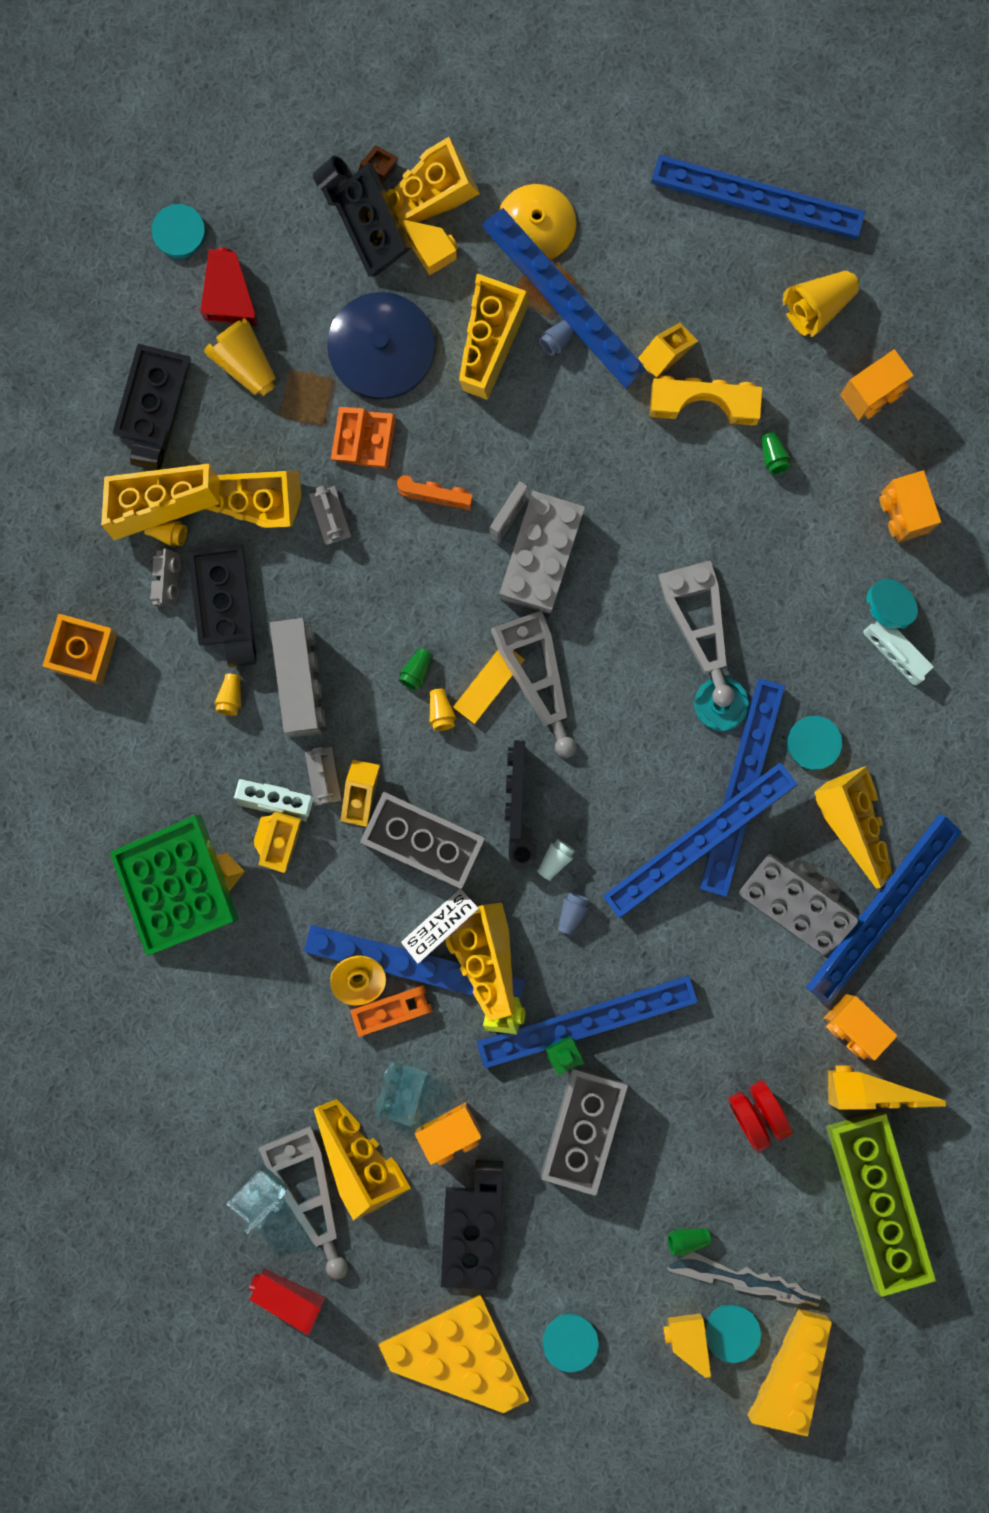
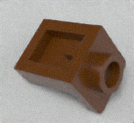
(381, 160)

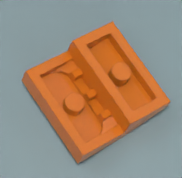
(363, 437)

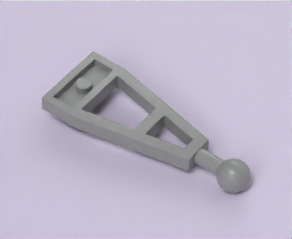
(689, 582)
(522, 633)
(290, 1151)

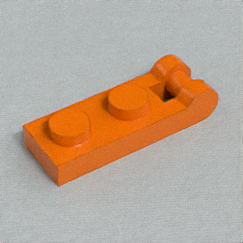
(434, 493)
(390, 1011)

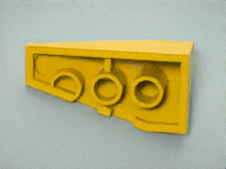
(261, 497)
(850, 813)
(862, 1091)

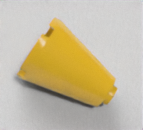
(819, 301)
(243, 358)

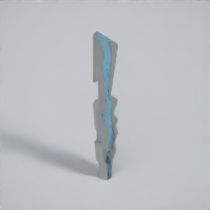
(745, 1280)

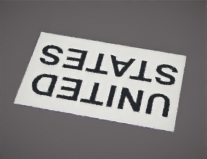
(439, 925)

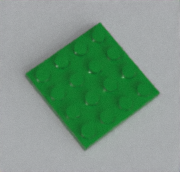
(174, 885)

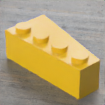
(490, 333)
(156, 497)
(794, 1377)

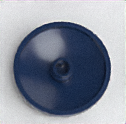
(381, 345)

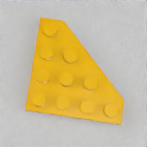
(460, 1356)

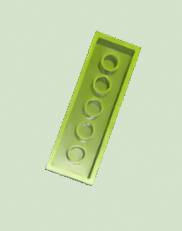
(880, 1203)

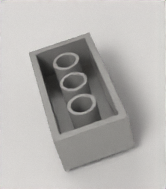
(541, 552)
(296, 677)
(422, 840)
(583, 1131)

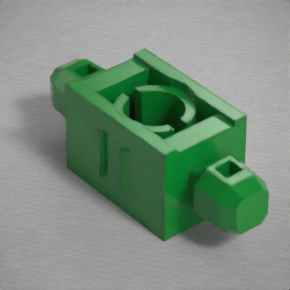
(564, 1055)

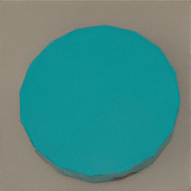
(178, 231)
(892, 604)
(719, 717)
(814, 743)
(732, 1333)
(570, 1342)

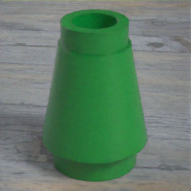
(775, 455)
(415, 671)
(686, 1241)

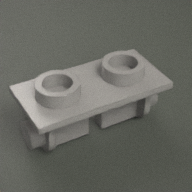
(329, 514)
(167, 566)
(323, 776)

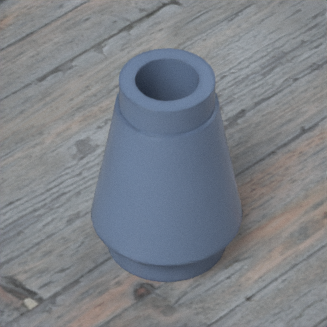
(556, 338)
(572, 912)

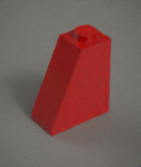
(225, 290)
(286, 1300)

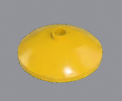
(558, 221)

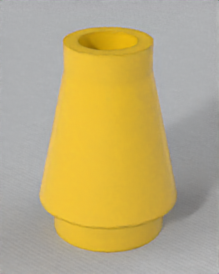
(171, 533)
(229, 696)
(441, 712)

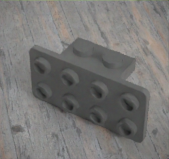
(800, 902)

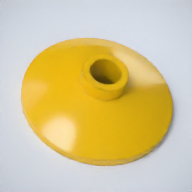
(357, 990)

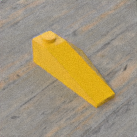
(434, 185)
(485, 958)
(358, 1168)

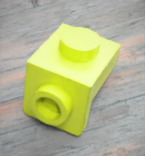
(507, 1024)

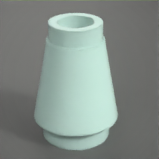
(555, 859)

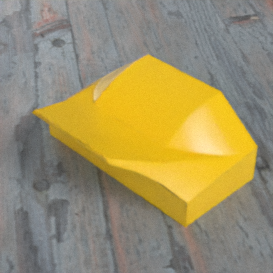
(276, 840)

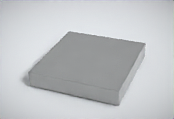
(508, 512)

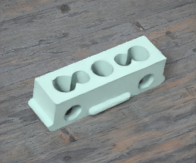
(899, 652)
(269, 792)

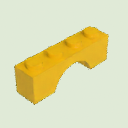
(739, 401)

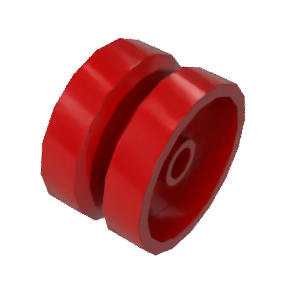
(763, 1114)

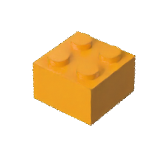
(876, 385)
(909, 507)
(80, 649)
(860, 1027)
(449, 1134)

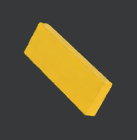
(485, 688)

